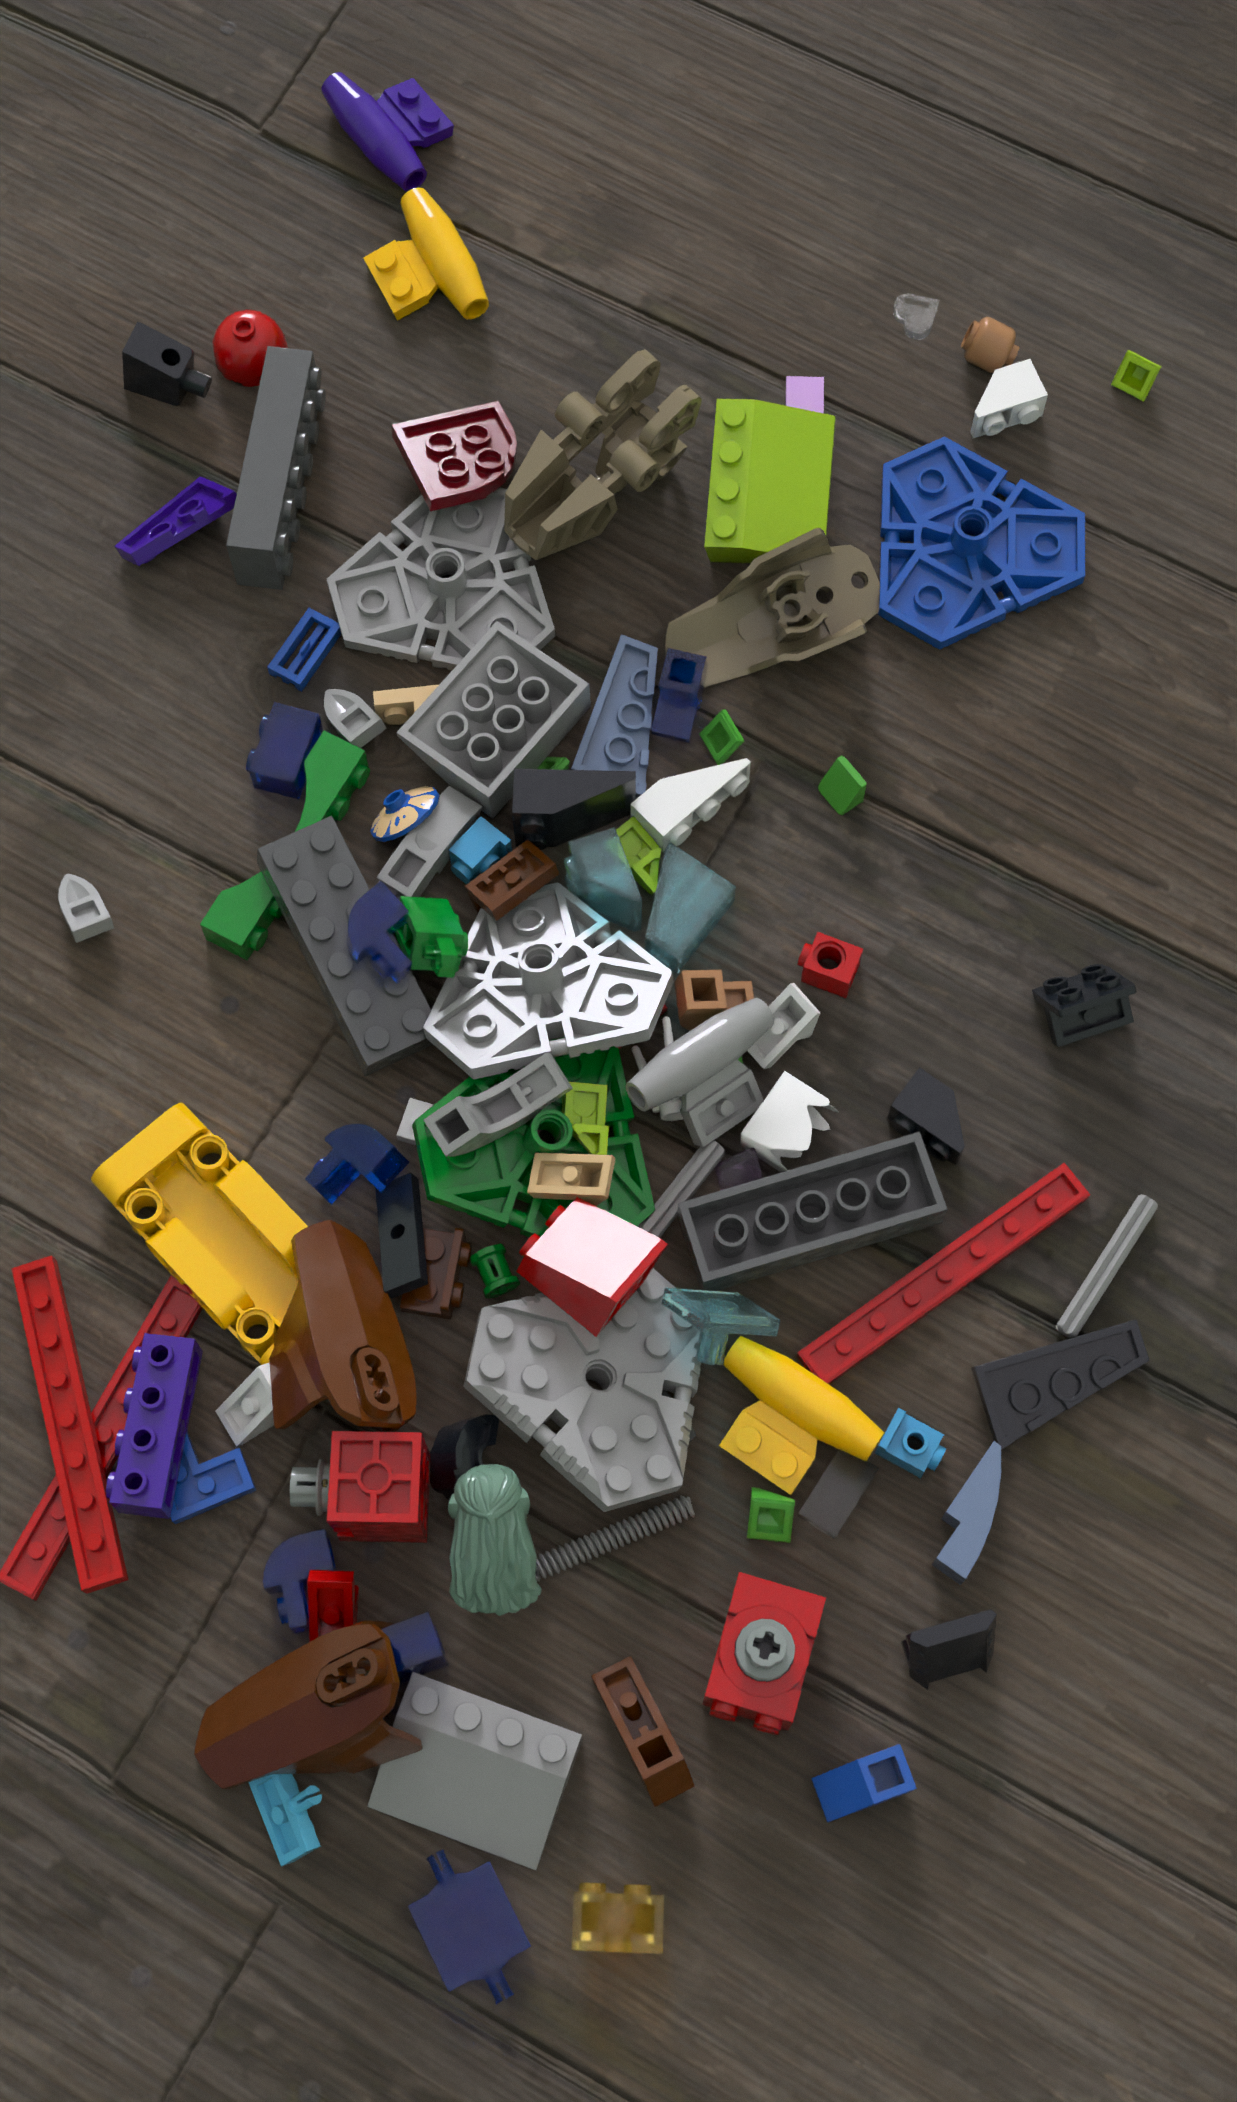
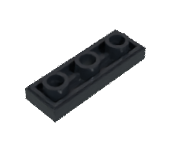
(401, 1236)

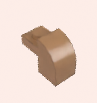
(704, 994)

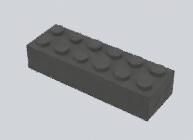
(275, 468)
(316, 890)
(811, 1212)

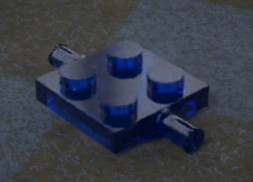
(469, 1926)

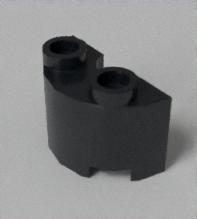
(460, 1449)

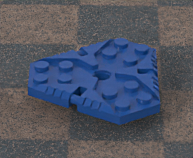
(949, 580)

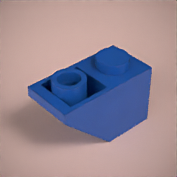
(864, 1783)

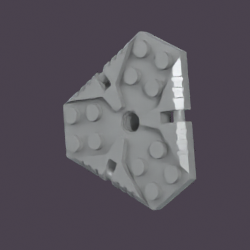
(397, 598)
(544, 977)
(615, 1441)

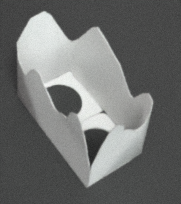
(785, 1121)

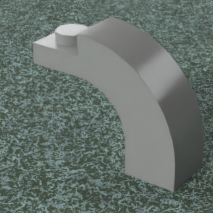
(485, 1117)

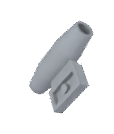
(707, 1072)

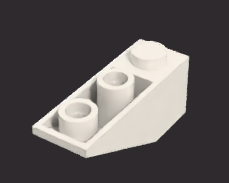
(683, 800)

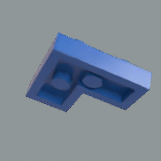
(209, 1483)

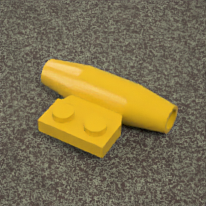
(433, 259)
(792, 1414)

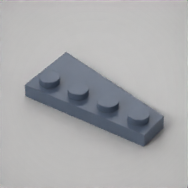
(622, 714)

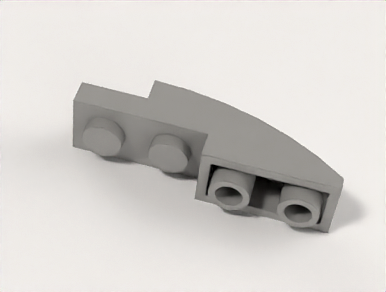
(428, 845)

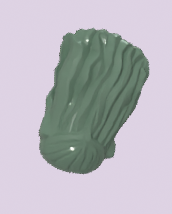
(491, 1542)

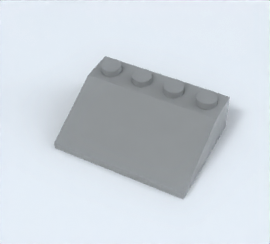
(496, 715)
(481, 1774)

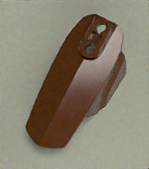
(340, 1337)
(303, 1716)

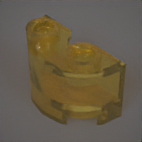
(617, 1921)

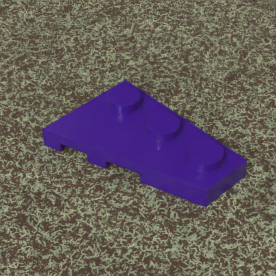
(180, 517)

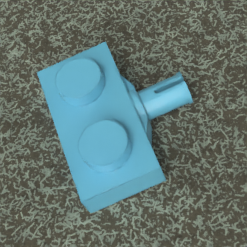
(286, 1815)

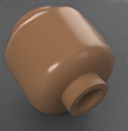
(989, 344)

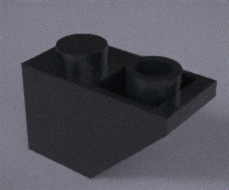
(932, 1110)

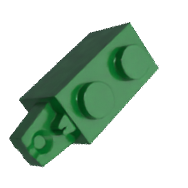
(432, 936)

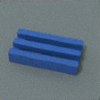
(290, 675)

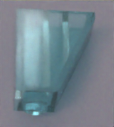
(685, 908)

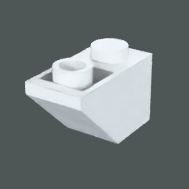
(1010, 398)

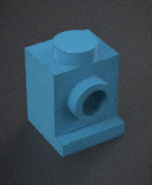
(478, 850)
(896, 1450)

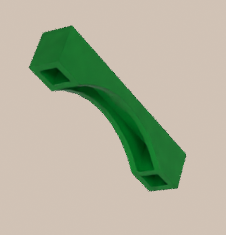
(244, 912)

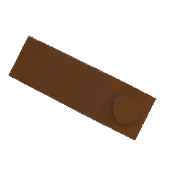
(643, 1731)

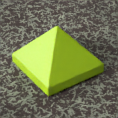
(1136, 375)

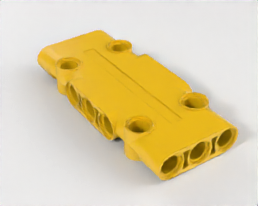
(212, 1223)

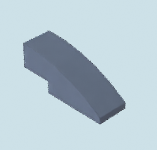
(971, 1517)

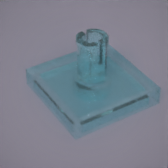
(718, 1316)

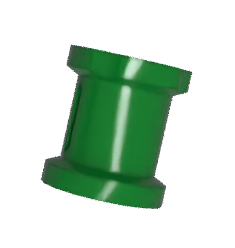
(494, 1285)

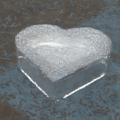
(916, 314)

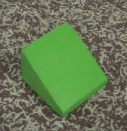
(842, 786)

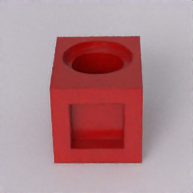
(831, 980)

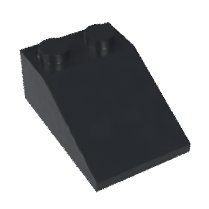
(566, 804)

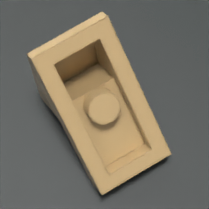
(399, 705)
(571, 1176)

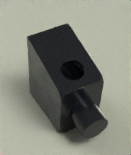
(161, 367)

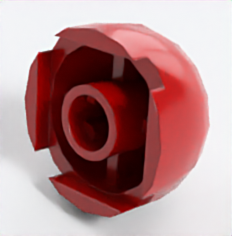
(242, 345)

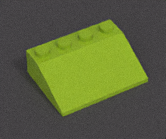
(766, 477)

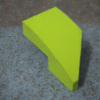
(587, 1113)

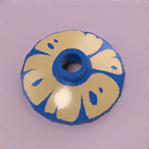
(404, 812)

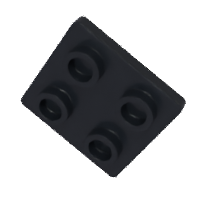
(1085, 1003)

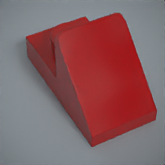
(331, 1601)

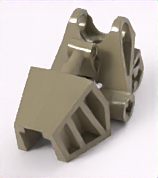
(547, 501)

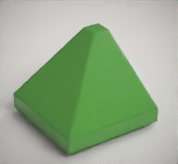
(770, 1516)

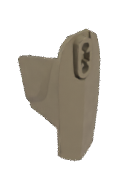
(773, 609)

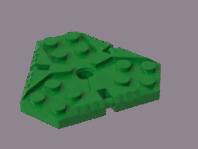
(497, 1174)

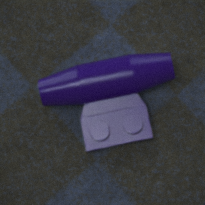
(389, 126)

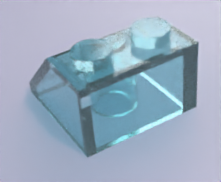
(603, 878)

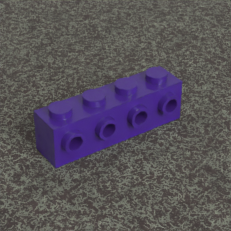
(155, 1426)

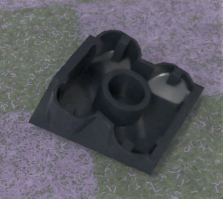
(951, 1648)

